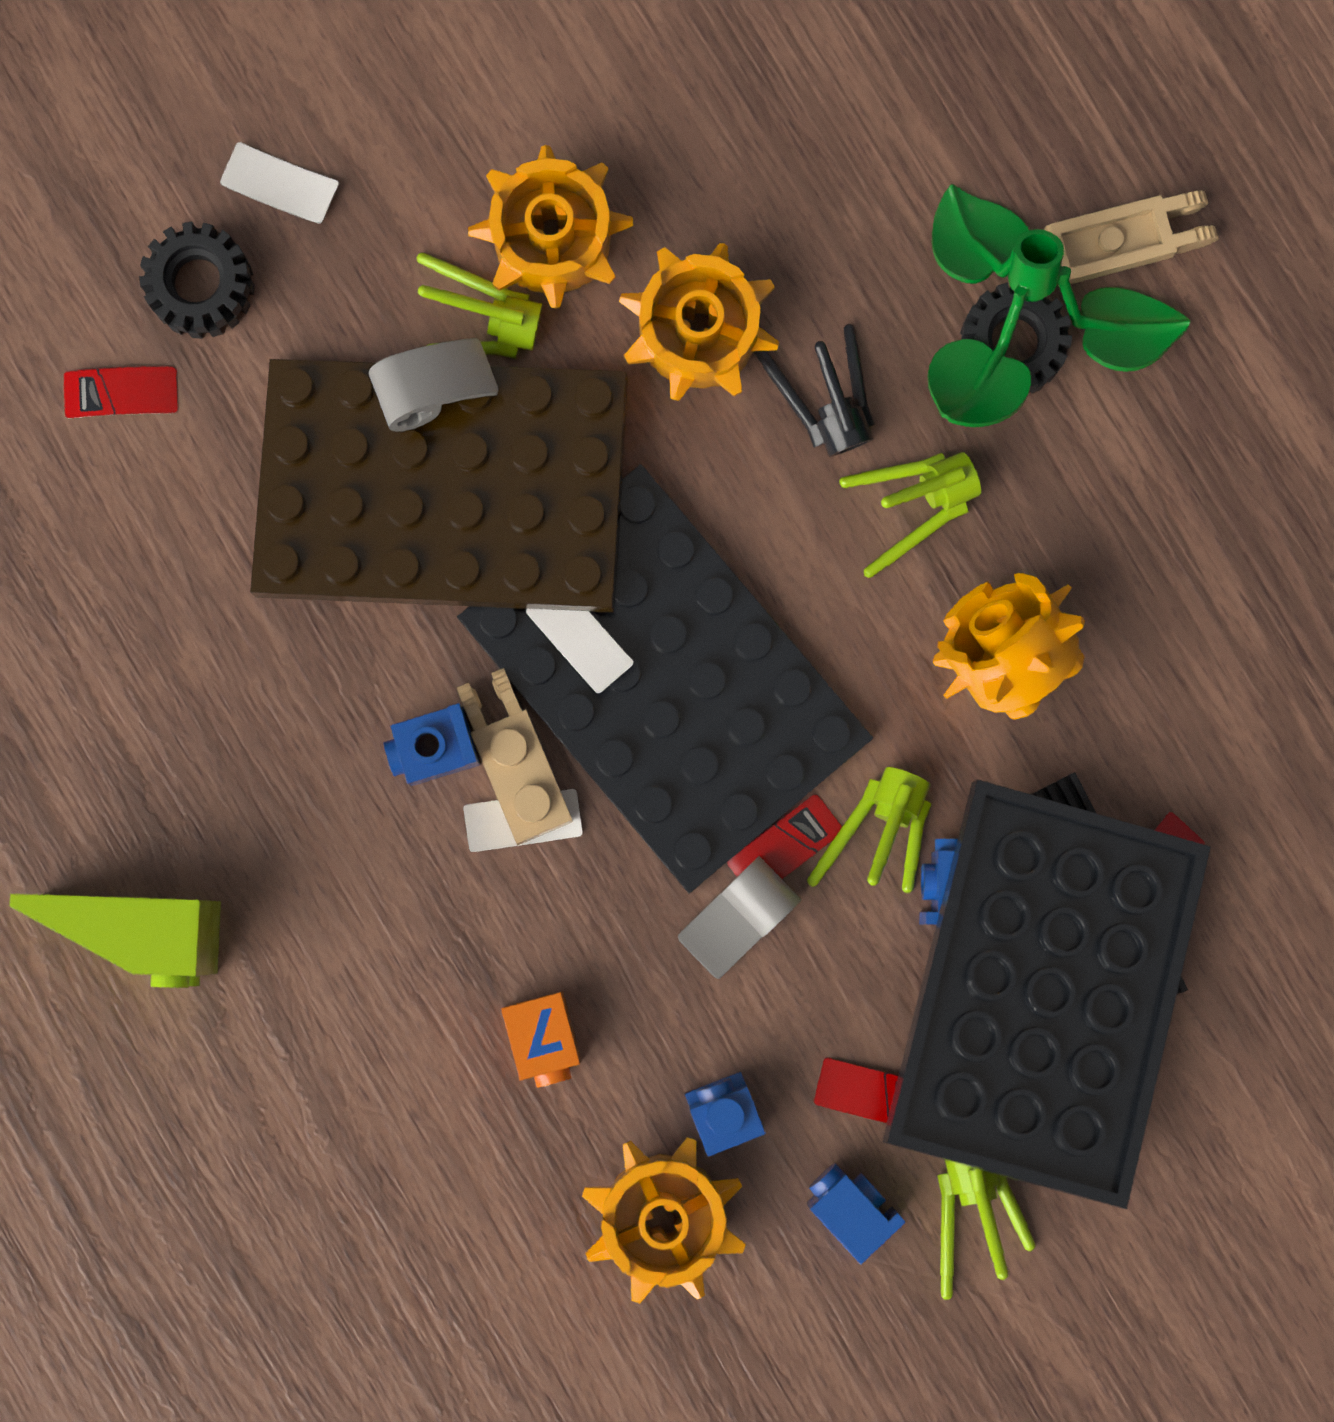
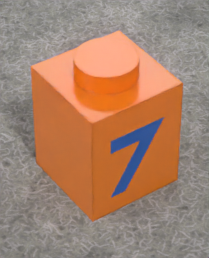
(542, 1039)

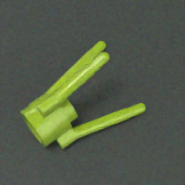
(511, 316)
(943, 482)
(899, 800)
(976, 1188)

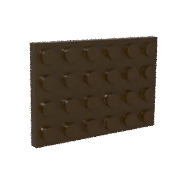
(474, 509)

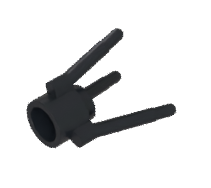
(842, 422)

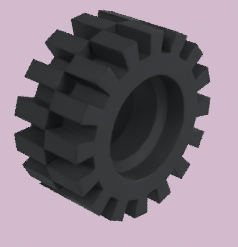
(180, 249)
(1041, 315)

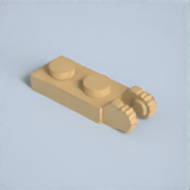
(1130, 235)
(516, 764)

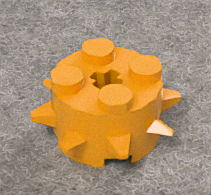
(543, 192)
(699, 286)
(1010, 645)
(649, 1252)

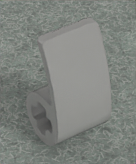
(421, 380)
(738, 918)

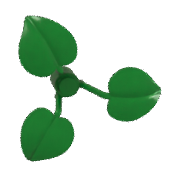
(980, 238)

